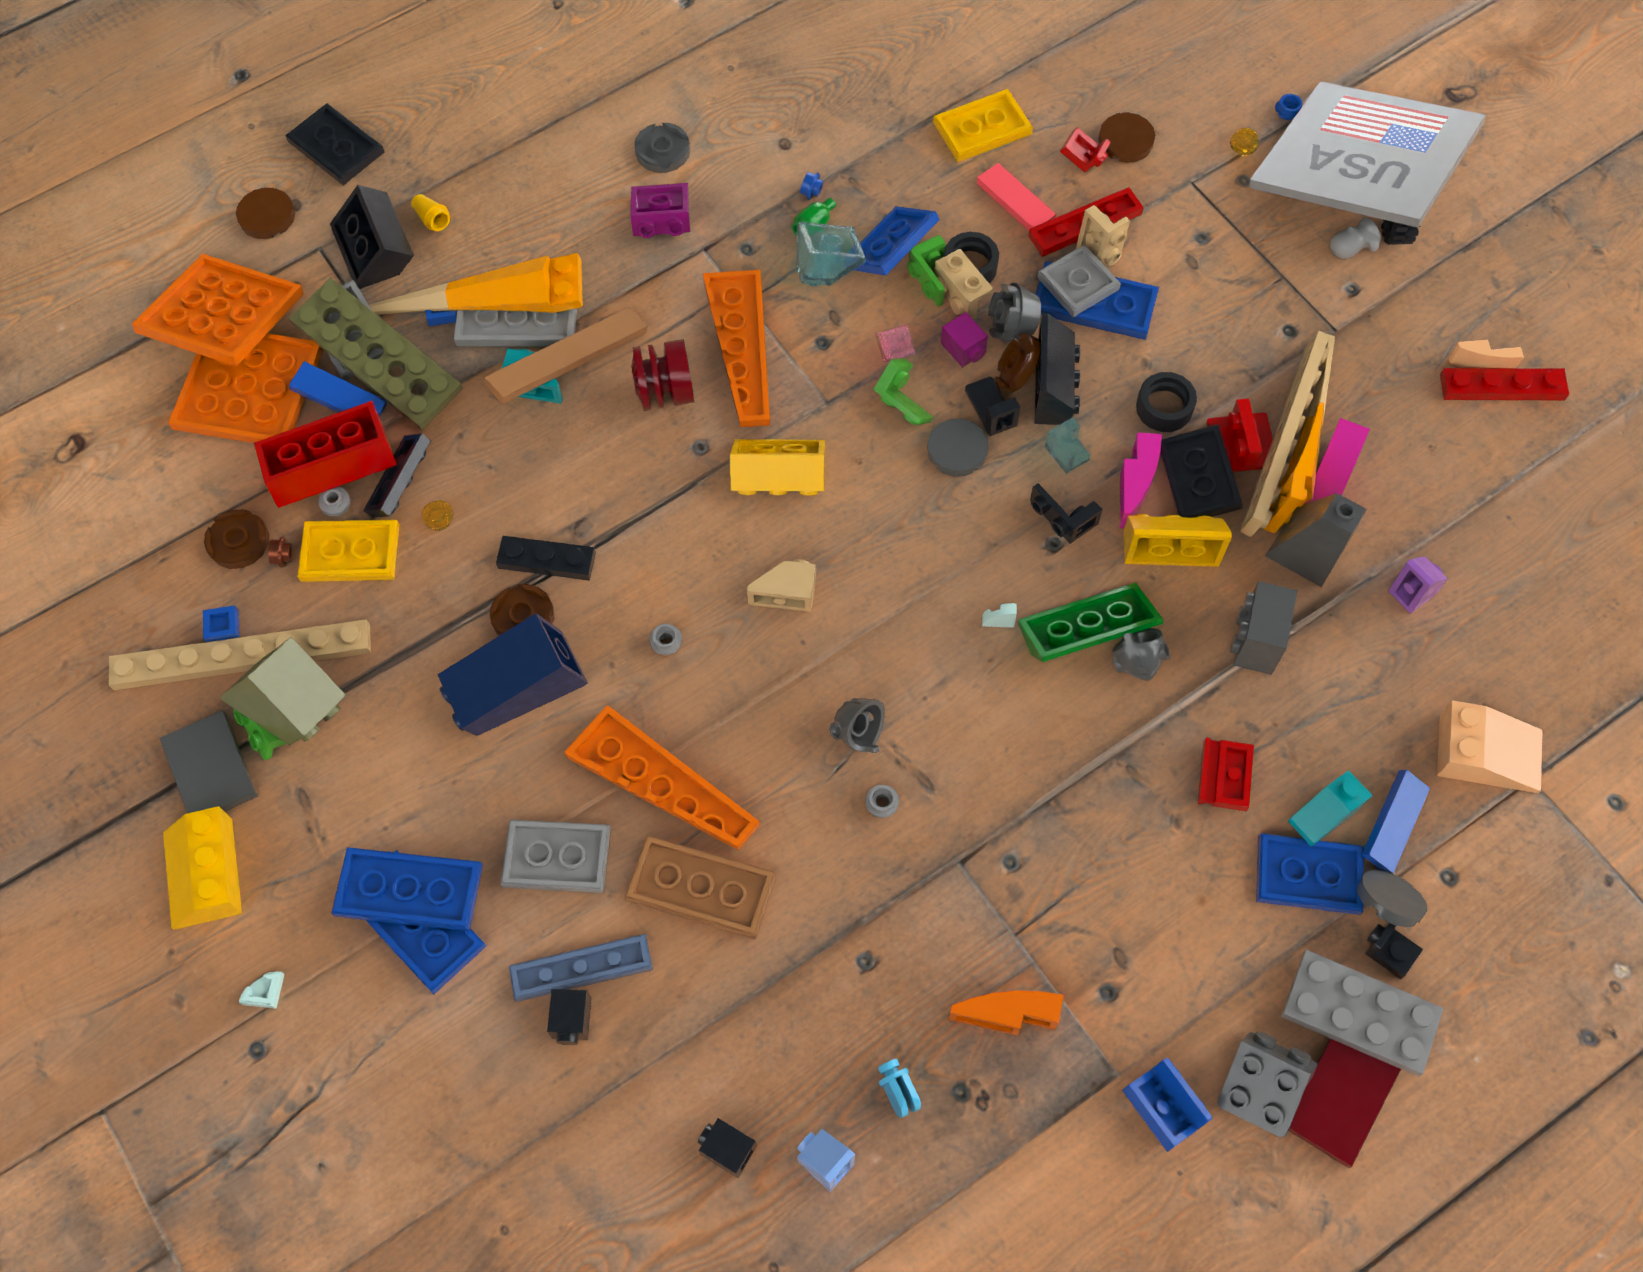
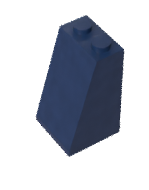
(511, 676)

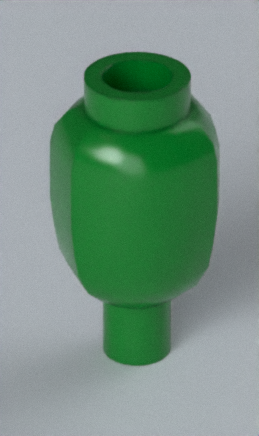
(814, 213)

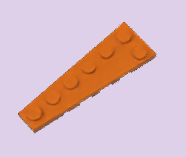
(739, 325)
(646, 769)

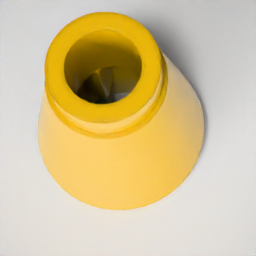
(431, 212)

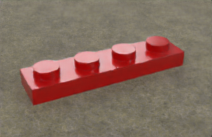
(1066, 228)
(1504, 384)

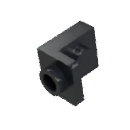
(1392, 949)

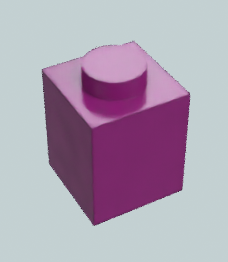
(964, 340)

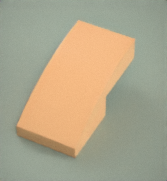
(1479, 355)

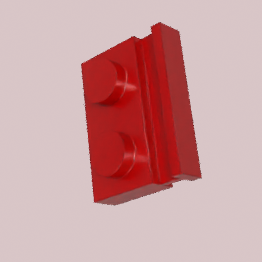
(1226, 774)

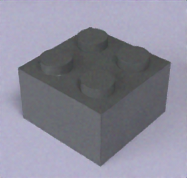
(1263, 627)

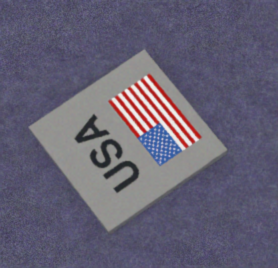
(1368, 153)

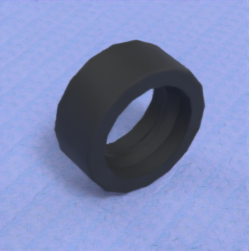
(977, 243)
(1166, 382)

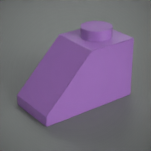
(1417, 583)

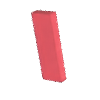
(1014, 197)

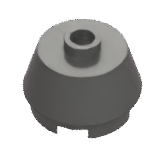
(1014, 312)

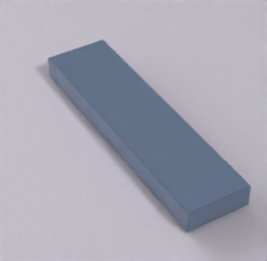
(580, 967)

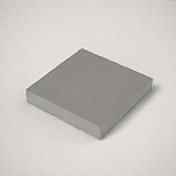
(1078, 280)

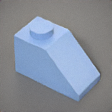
(825, 1158)

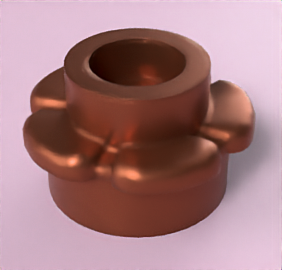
(279, 552)

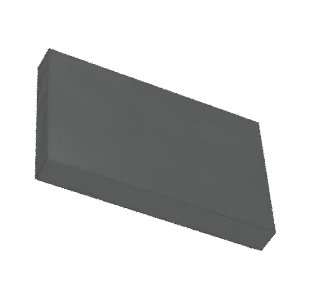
(208, 765)

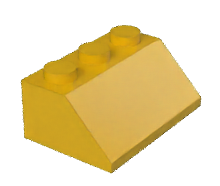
(777, 466)
(1175, 540)
(201, 868)

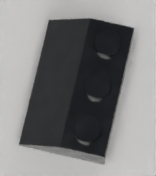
(370, 237)
(1056, 373)

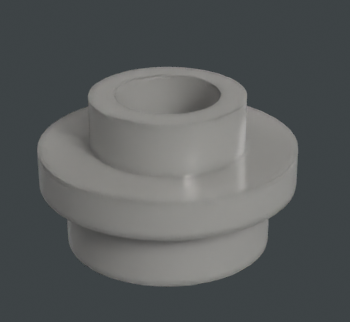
(337, 508)
(666, 631)
(886, 792)

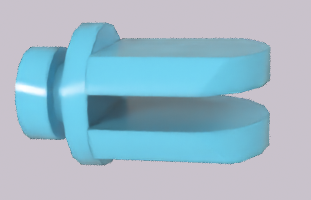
(899, 1088)

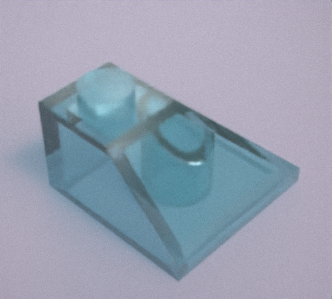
(826, 253)

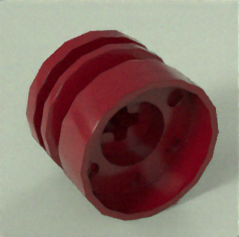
(663, 375)

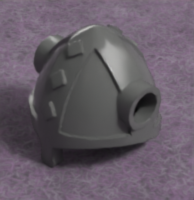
(1141, 653)
(855, 725)

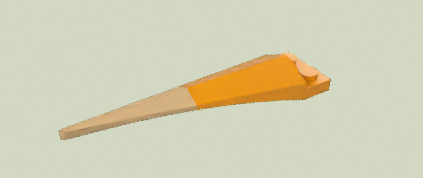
(527, 286)
(1300, 477)

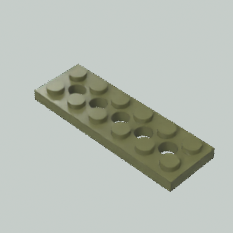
(376, 372)

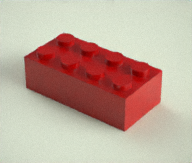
(324, 454)

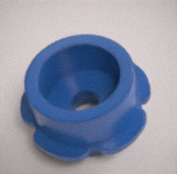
(1288, 106)
(811, 185)

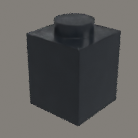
(569, 1016)
(726, 1147)

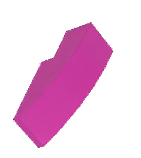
(1339, 459)
(1138, 474)

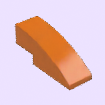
(1009, 1010)

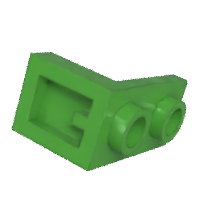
(921, 260)
(888, 386)

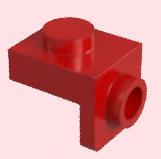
(1084, 151)

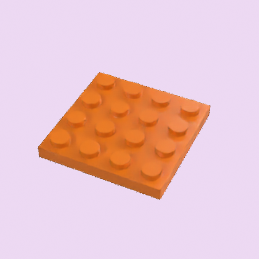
(218, 309)
(246, 399)

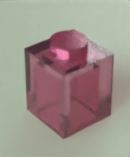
(895, 343)

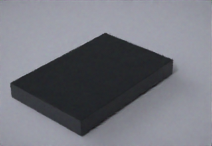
(335, 144)
(1200, 473)

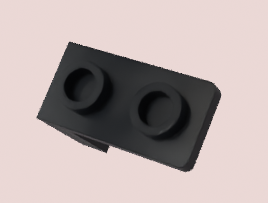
(991, 406)
(1065, 526)

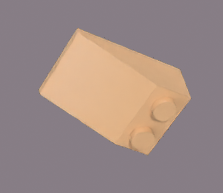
(1489, 748)

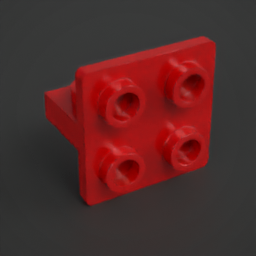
(1245, 436)

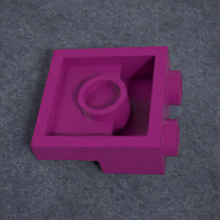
(660, 210)

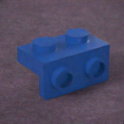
(1167, 1104)

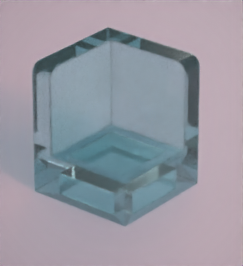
(1065, 446)

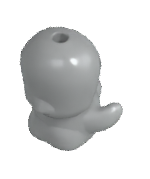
(1353, 239)

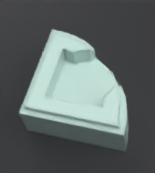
(1000, 618)
(263, 991)

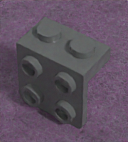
(1266, 1083)

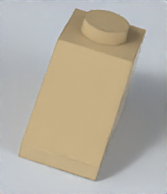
(785, 587)

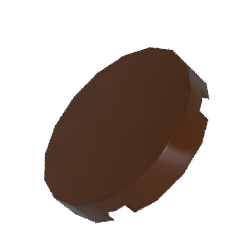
(1129, 136)
(265, 213)
(1018, 362)
(236, 539)
(517, 605)

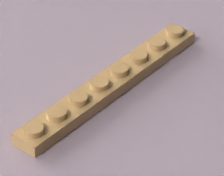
(1283, 440)
(234, 654)

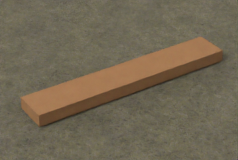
(565, 355)

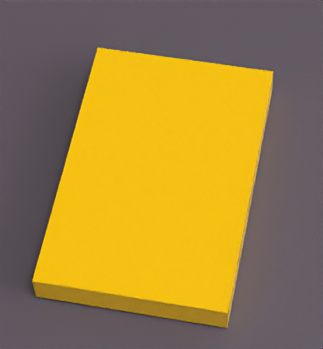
(982, 125)
(348, 550)

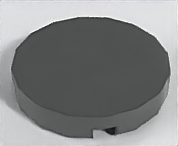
(662, 147)
(957, 447)
(1392, 897)

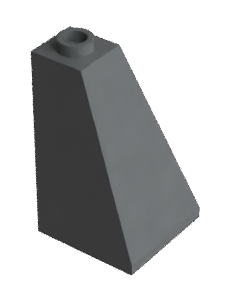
(1316, 537)

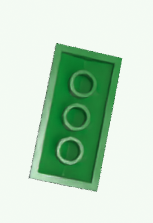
(1088, 622)

